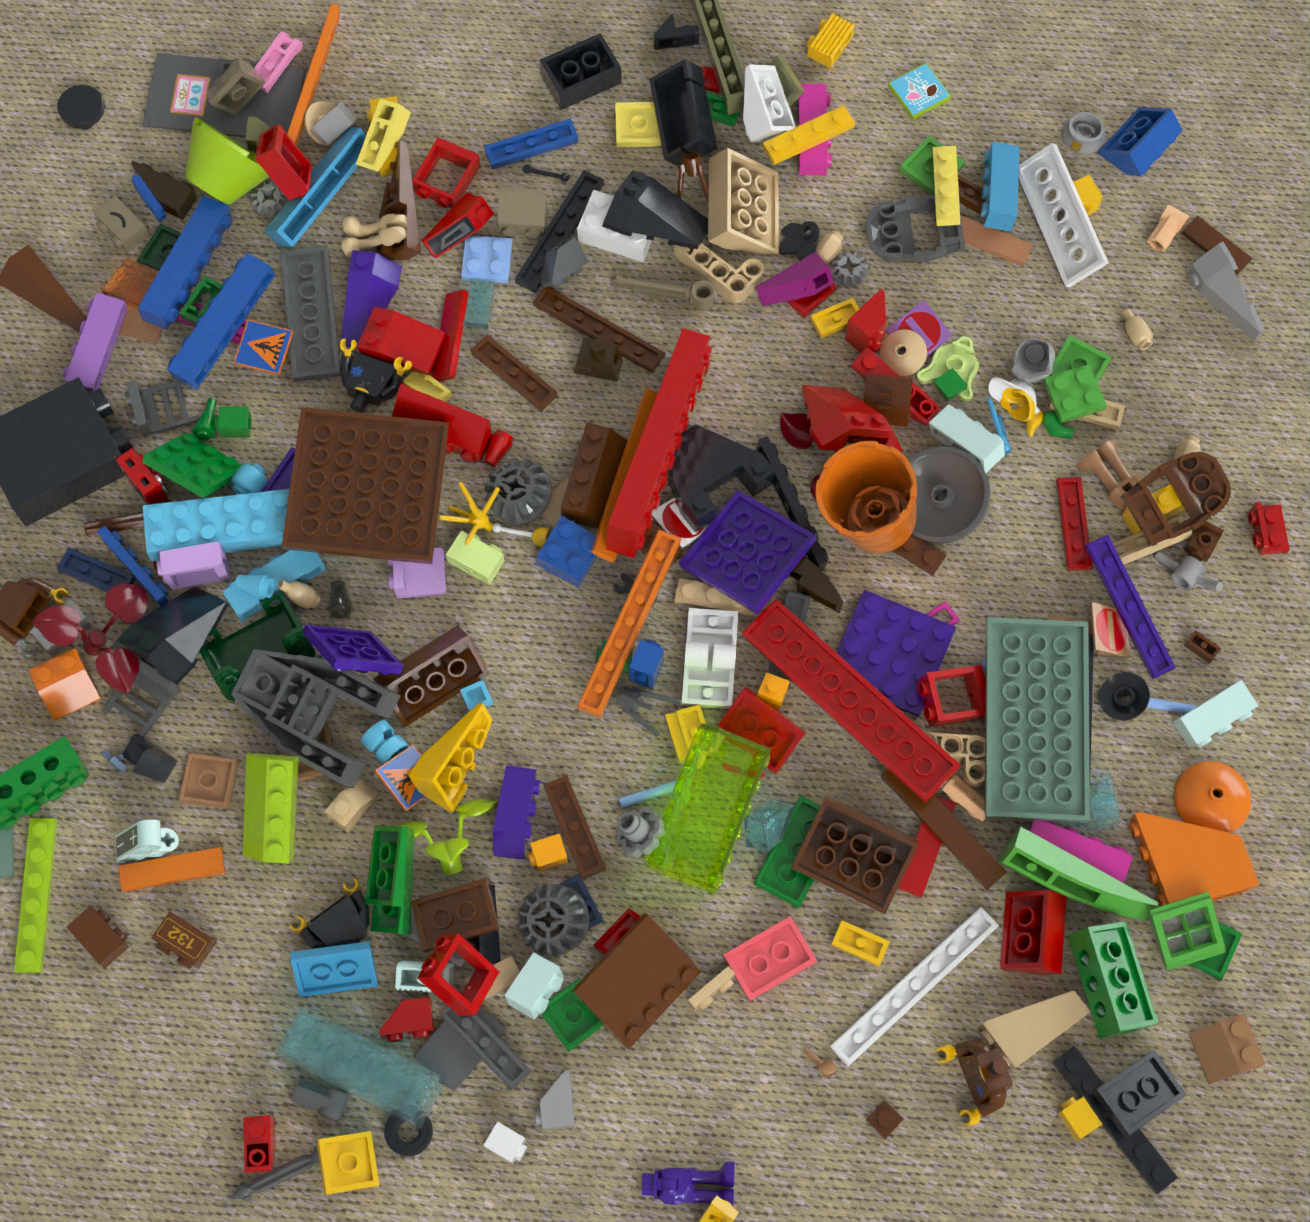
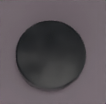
(81, 106)

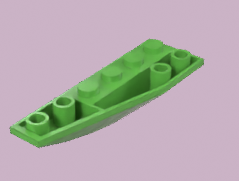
(1071, 876)

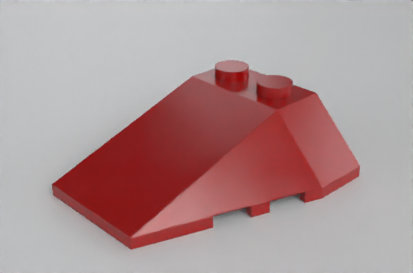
(840, 414)

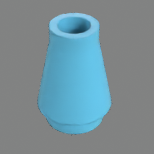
(257, 585)

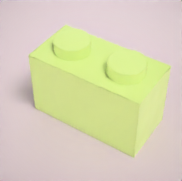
(476, 558)

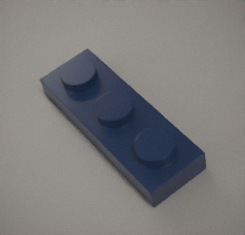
(92, 571)

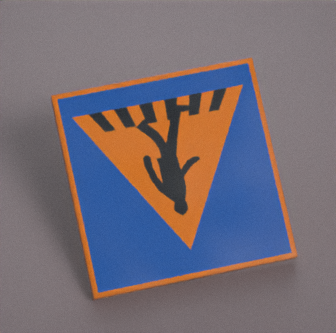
(263, 347)
(396, 779)

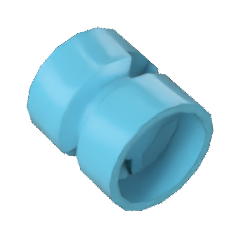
(381, 739)

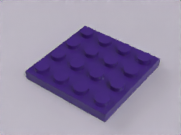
(747, 551)
(894, 648)

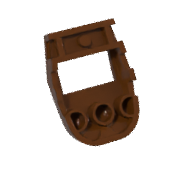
(1198, 485)

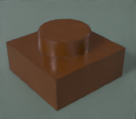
(884, 1119)

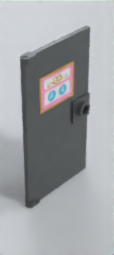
(182, 88)

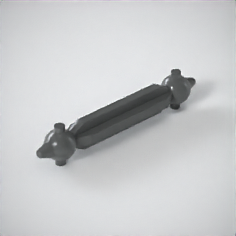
(276, 1176)

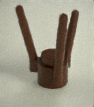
(693, 167)

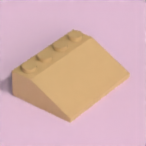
(743, 204)

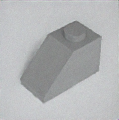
(557, 1105)

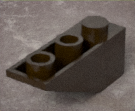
(172, 195)

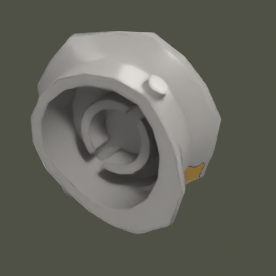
(1084, 133)

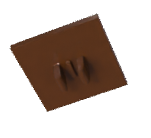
(889, 397)

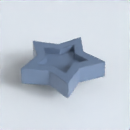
(115, 760)

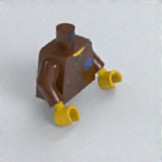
(985, 1075)

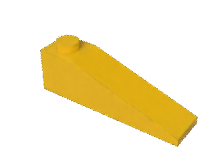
(444, 765)

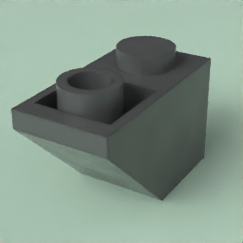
(561, 261)

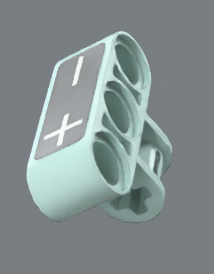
(144, 840)

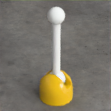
(538, 537)

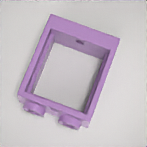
(194, 565)

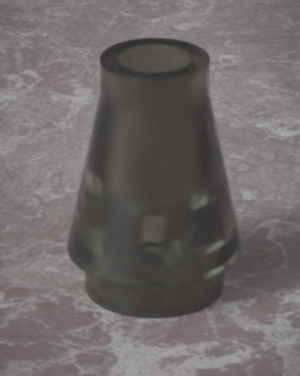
(339, 600)

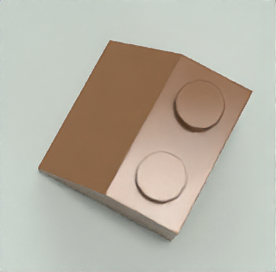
(1227, 1048)

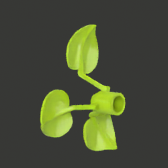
(449, 851)

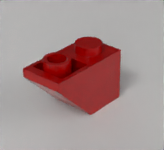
(411, 1016)
(259, 1143)

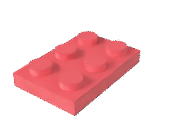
(770, 958)

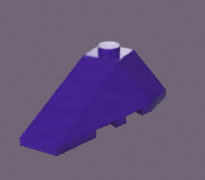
(370, 284)

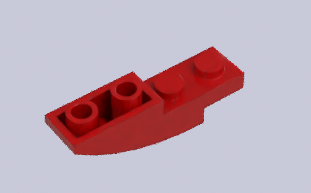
(921, 405)

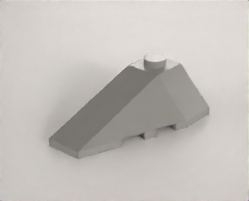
(1217, 282)

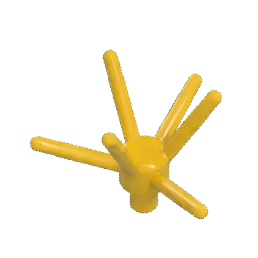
(477, 517)

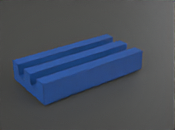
(148, 198)

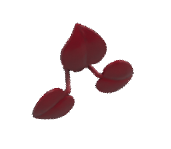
(797, 434)
(116, 668)

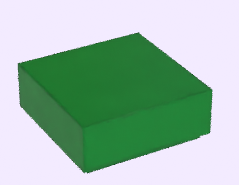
(950, 384)

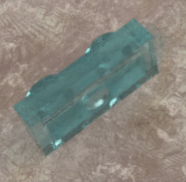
(479, 303)

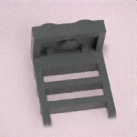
(145, 410)
(153, 684)

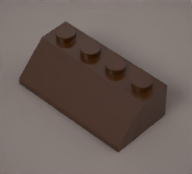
(592, 475)
(434, 675)

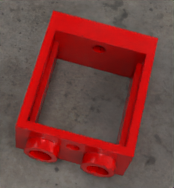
(451, 153)
(284, 162)
(975, 686)
(478, 985)

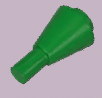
(204, 427)

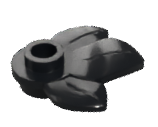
(796, 240)

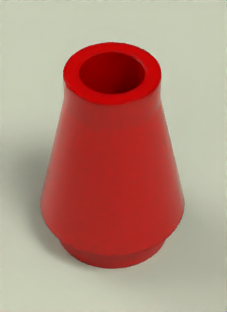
(498, 446)

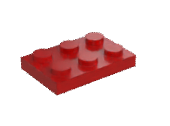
(761, 723)

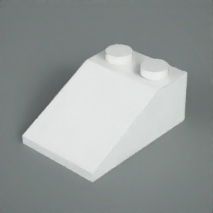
(765, 104)

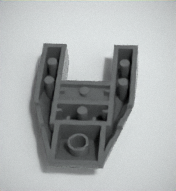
(293, 700)

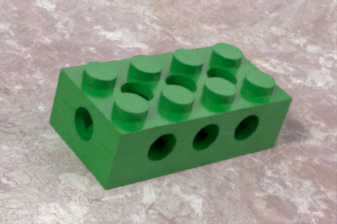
(36, 775)
(1112, 979)

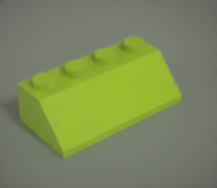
(270, 807)

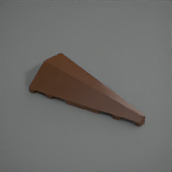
(400, 200)
(32, 281)

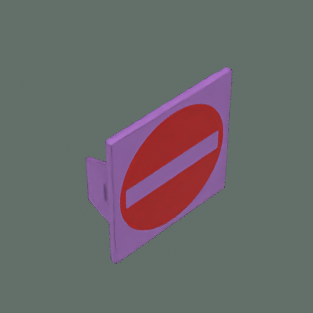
(926, 324)

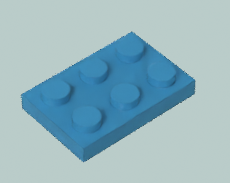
(334, 969)

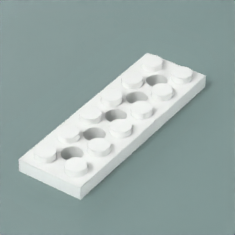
(1075, 215)

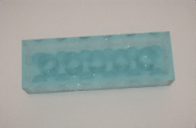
(361, 1067)

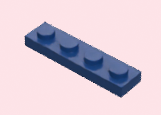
(531, 144)
(128, 558)

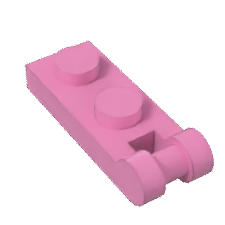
(277, 59)

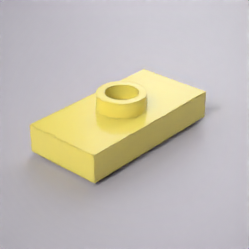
(427, 385)

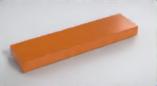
(172, 869)

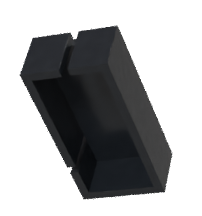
(682, 112)

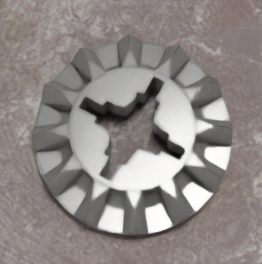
(268, 207)
(842, 275)

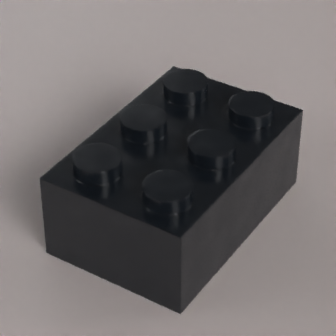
(580, 71)

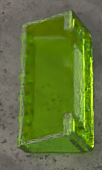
(708, 807)

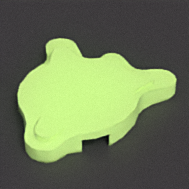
(958, 356)

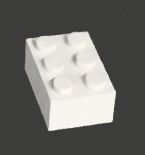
(592, 233)

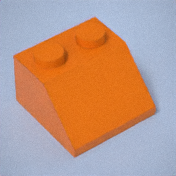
(64, 684)

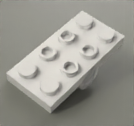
(710, 658)

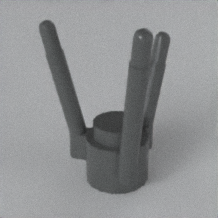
(631, 699)

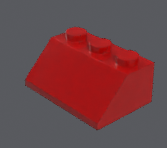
(1033, 932)

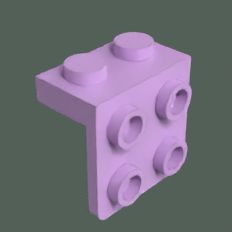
(419, 579)

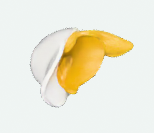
(1022, 394)

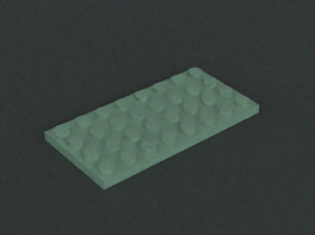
(1037, 720)

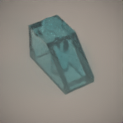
(1103, 806)
(767, 824)

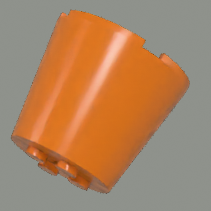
(867, 481)

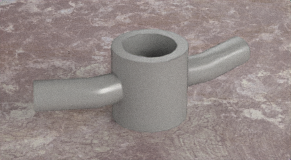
(1188, 572)

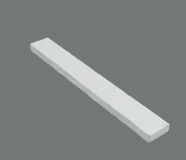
(914, 986)

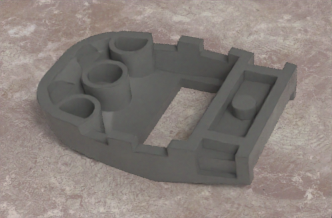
(892, 235)

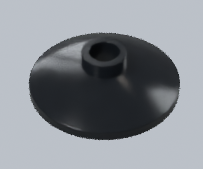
(1123, 685)

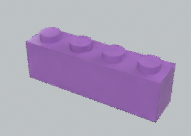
(96, 341)

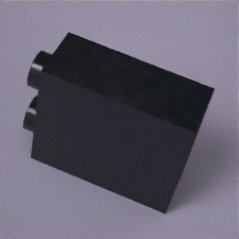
(58, 450)

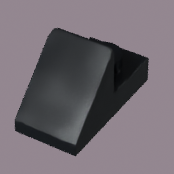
(670, 37)
(149, 759)

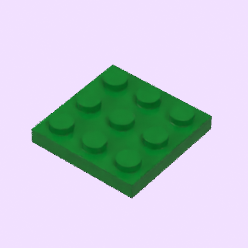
(192, 464)

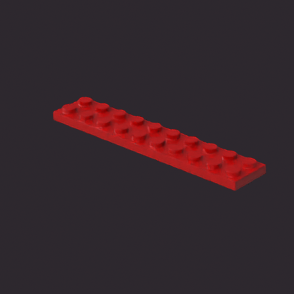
(851, 701)

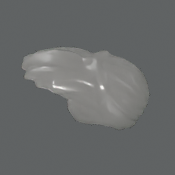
(1033, 360)

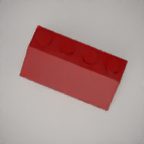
(467, 432)

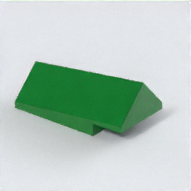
(391, 879)

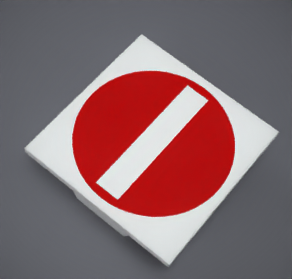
(672, 522)

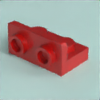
(1269, 529)

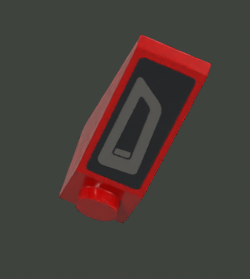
(458, 224)

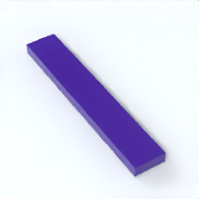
(1130, 607)

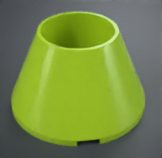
(221, 164)

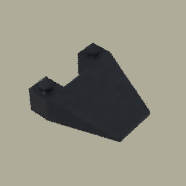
(706, 464)

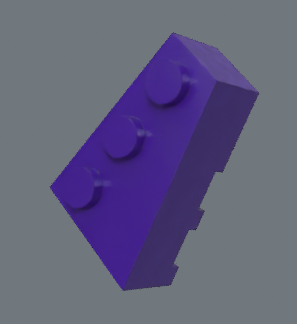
(514, 812)

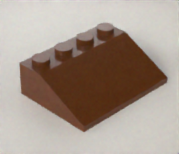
(855, 854)
(636, 981)

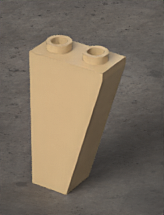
(1032, 1027)

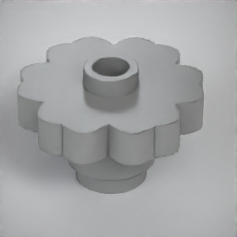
(640, 831)

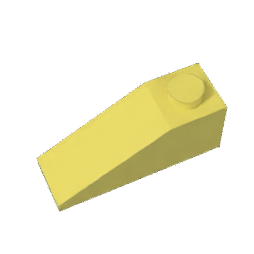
(384, 131)

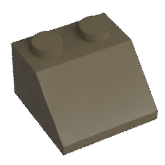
(235, 87)
(522, 212)

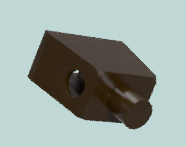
(599, 359)

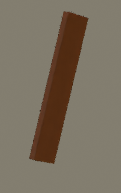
(595, 327)
(950, 833)

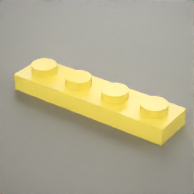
(946, 186)

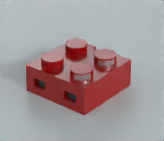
(143, 478)

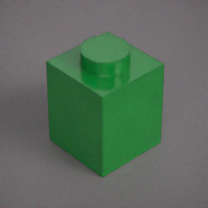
(233, 421)

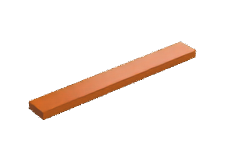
(314, 72)
(642, 414)
(629, 624)

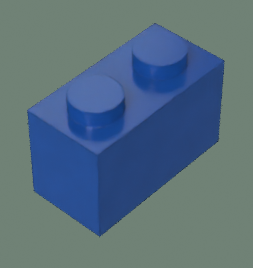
(646, 664)

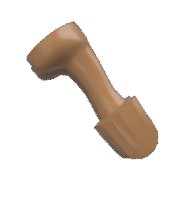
(1094, 462)

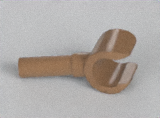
(827, 1068)

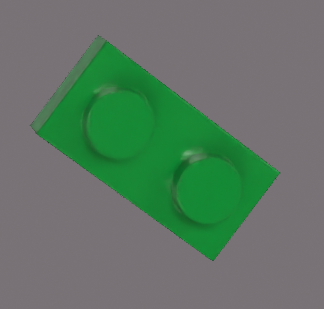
(719, 112)

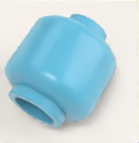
(249, 479)

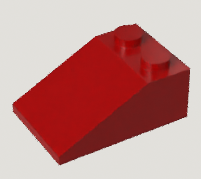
(397, 335)

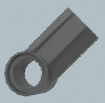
(325, 1101)

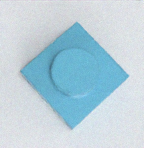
(476, 694)

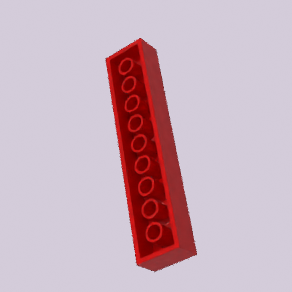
(658, 444)

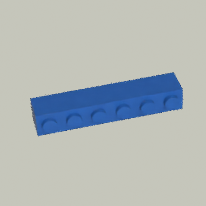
(185, 263)
(220, 321)

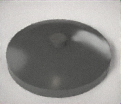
(950, 494)

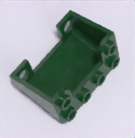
(275, 632)

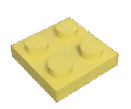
(636, 125)

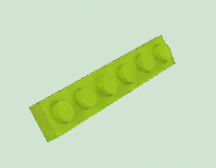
(35, 895)

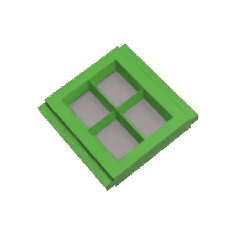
(1187, 931)

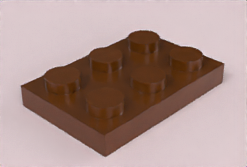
(458, 910)

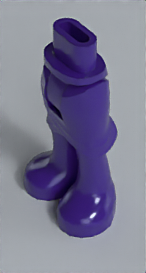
(677, 1184)

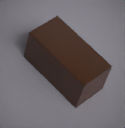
(1202, 647)

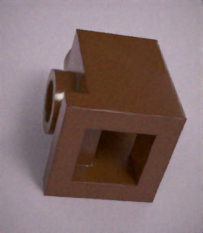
(1199, 549)

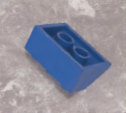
(1141, 140)

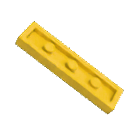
(808, 135)

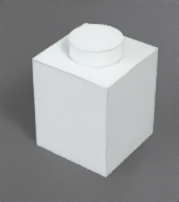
(506, 1143)

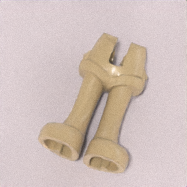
(390, 230)

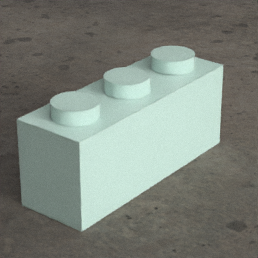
(957, 430)
(1216, 715)

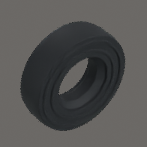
(407, 1148)

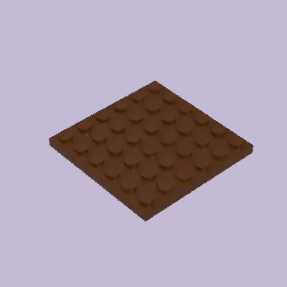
(365, 486)

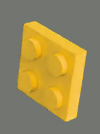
(347, 1163)

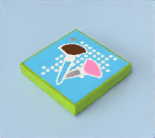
(919, 91)

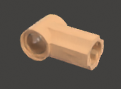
(1169, 225)

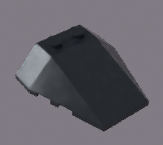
(654, 211)
(174, 632)

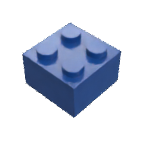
(568, 552)

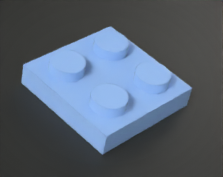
(487, 259)

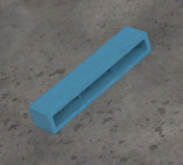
(324, 183)

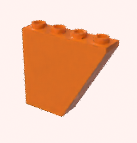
(1191, 859)

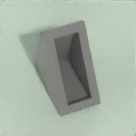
(333, 123)

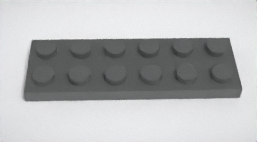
(310, 313)

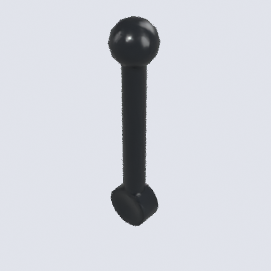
(527, 169)

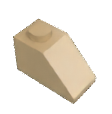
(351, 805)

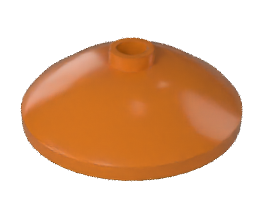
(1200, 807)

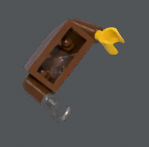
(21, 605)

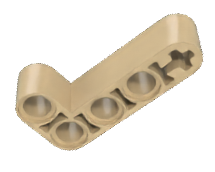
(714, 264)
(964, 755)

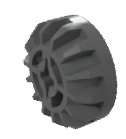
(523, 500)
(574, 919)

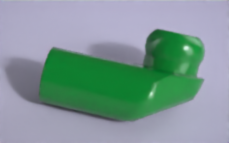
(1055, 428)

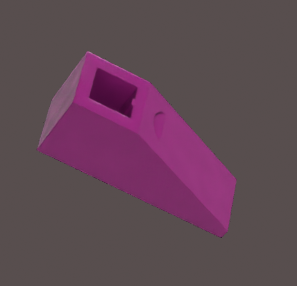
(796, 281)

